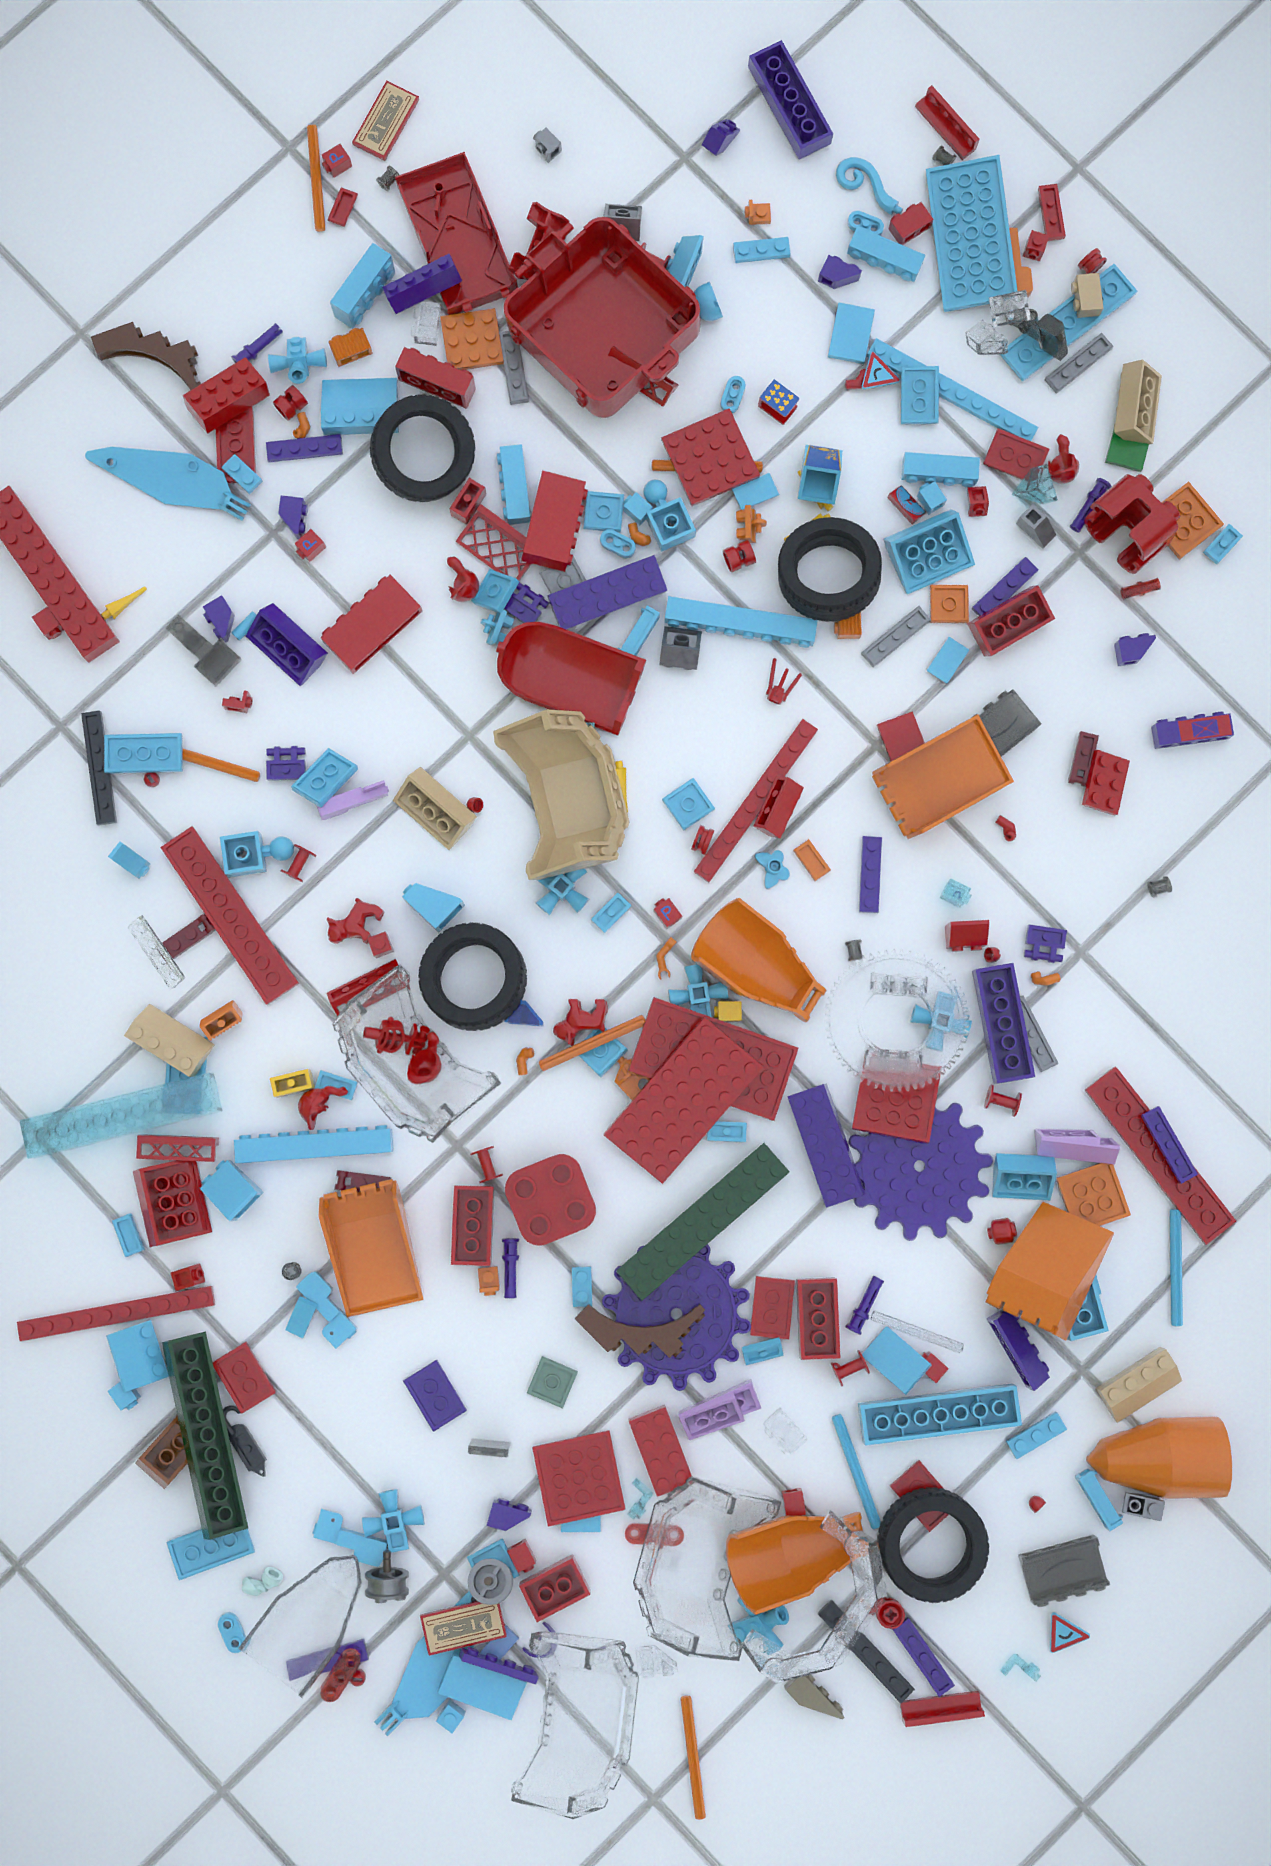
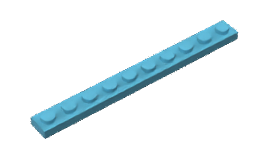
(960, 395)

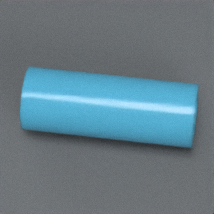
(242, 629)

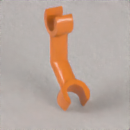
(661, 954)

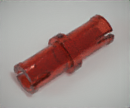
(1140, 588)

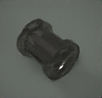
(943, 156)
(387, 178)
(1159, 886)
(854, 950)
(286, 1274)

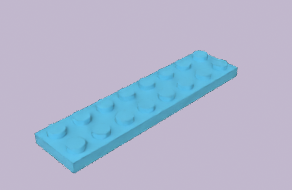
(1025, 353)

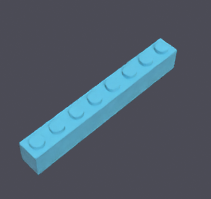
(740, 621)
(313, 1145)

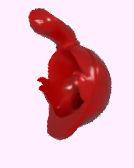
(1065, 465)
(465, 584)
(426, 1063)
(313, 1102)

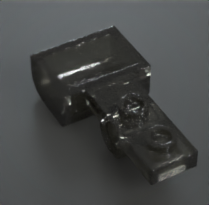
(1047, 331)
(215, 660)

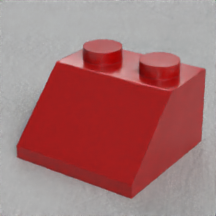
(967, 935)

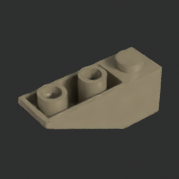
(809, 1695)

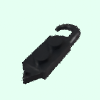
(245, 1444)

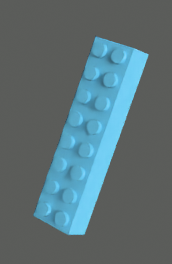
(939, 1414)

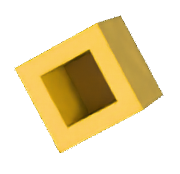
(728, 1011)

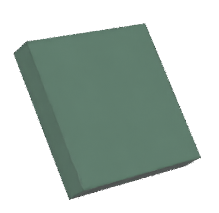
(552, 1382)

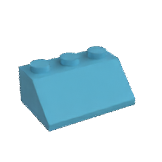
(686, 258)
(1023, 1176)
(137, 1356)

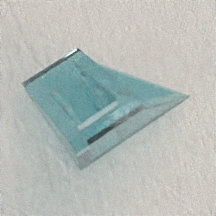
(1037, 486)

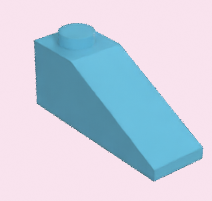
(129, 860)

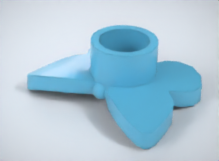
(773, 866)

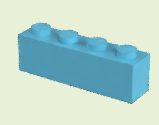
(885, 254)
(940, 468)
(515, 484)

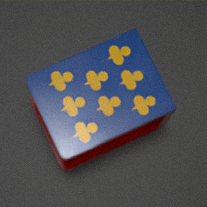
(778, 402)

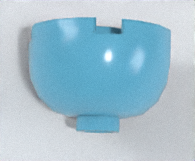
(708, 303)

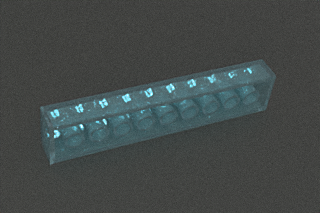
(120, 1115)

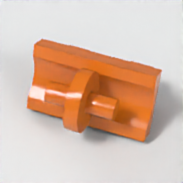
(752, 524)

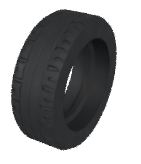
(459, 430)
(829, 532)
(443, 948)
(968, 1570)

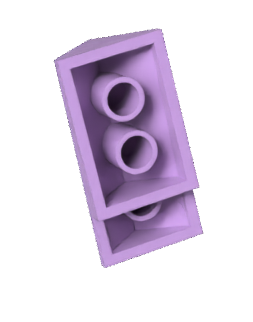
(1076, 1145)
(719, 1410)

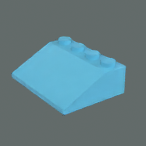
(355, 404)
(929, 551)

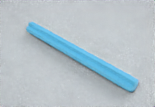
(1176, 1268)
(856, 1471)

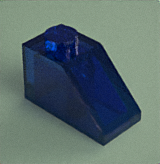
(524, 1016)

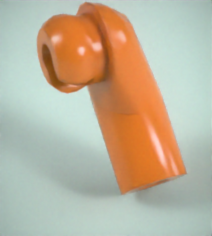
(304, 426)
(638, 537)
(1046, 980)
(522, 1058)

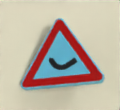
(878, 373)
(1065, 1633)

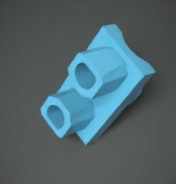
(501, 620)

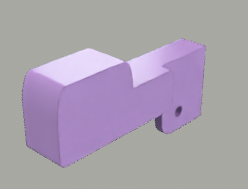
(343, 802)

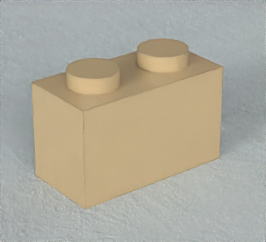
(1088, 295)

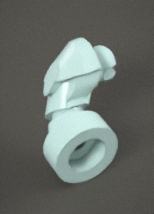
(271, 1578)

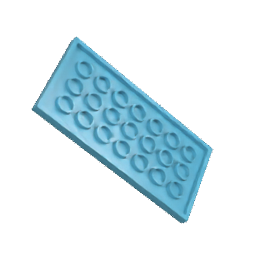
(971, 232)

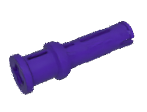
(250, 351)
(1098, 490)
(510, 1257)
(860, 1314)

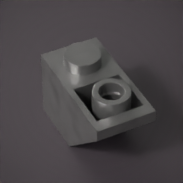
(1036, 526)
(1143, 1506)

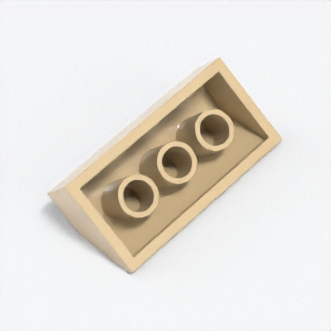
(1138, 402)
(434, 808)
(169, 1040)
(1139, 1384)

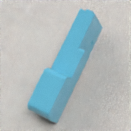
(318, 1290)
(367, 1550)

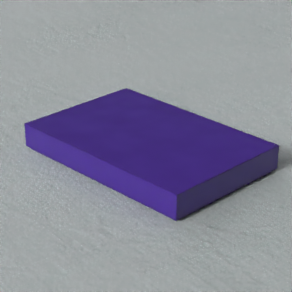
(435, 1395)

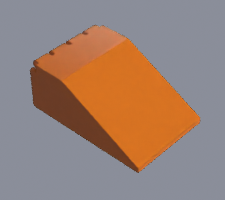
(942, 777)
(370, 1247)
(1050, 1269)

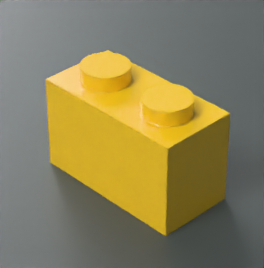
(292, 1083)

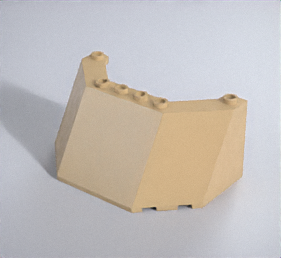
(571, 790)

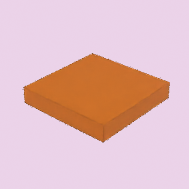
(949, 604)

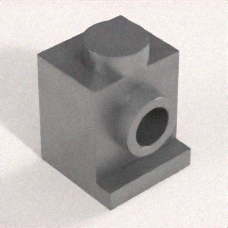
(547, 144)

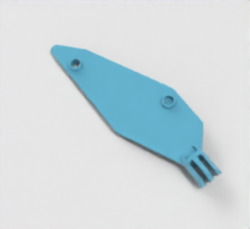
(170, 477)
(419, 1685)

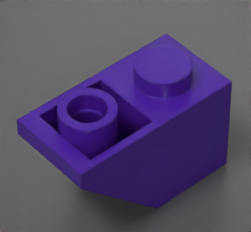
(720, 136)
(838, 273)
(292, 514)
(221, 616)
(1131, 650)
(505, 1515)

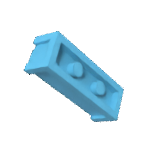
(641, 631)
(1099, 1499)

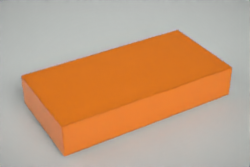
(811, 860)

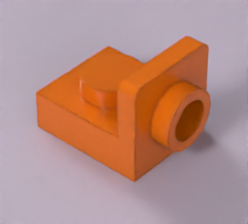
(758, 213)
(488, 1280)

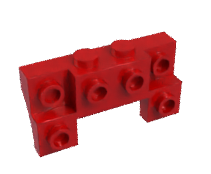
(545, 223)

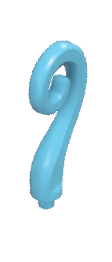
(885, 201)

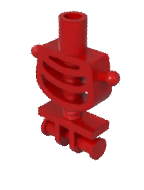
(392, 1041)

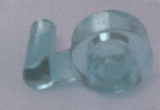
(638, 1509)
(1030, 1669)

